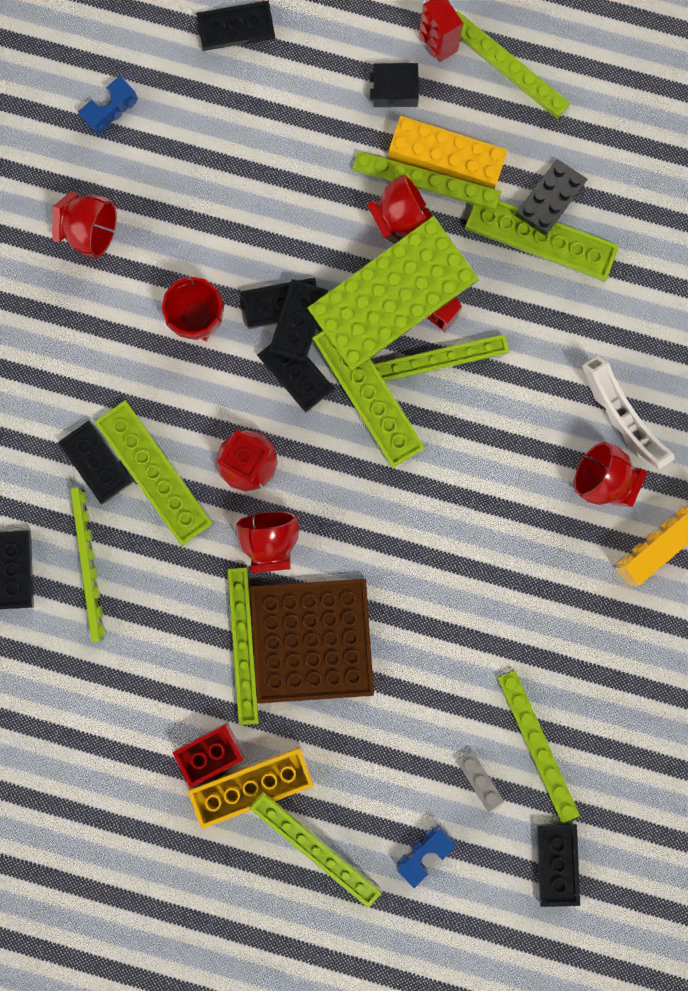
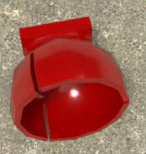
(399, 209)
(75, 220)
(193, 309)
(246, 460)
(612, 482)
(270, 541)

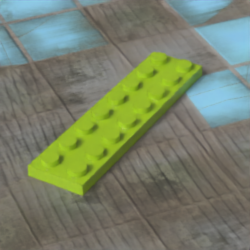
(561, 245)
(374, 404)
(153, 473)

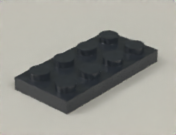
(235, 25)
(551, 197)
(266, 303)
(296, 323)
(300, 379)
(95, 462)
(16, 570)
(558, 865)

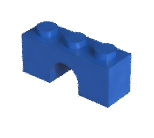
(100, 117)
(435, 842)

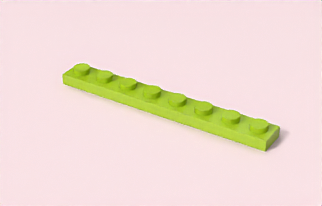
(512, 68)
(428, 180)
(443, 358)
(87, 556)
(243, 646)
(538, 746)
(315, 849)

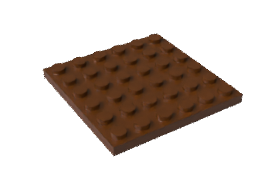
(312, 641)

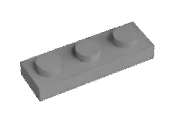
(480, 780)

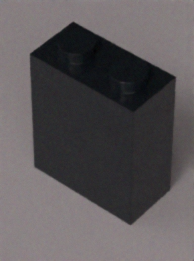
(395, 85)

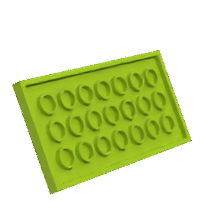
(393, 293)

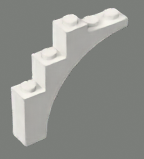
(622, 415)

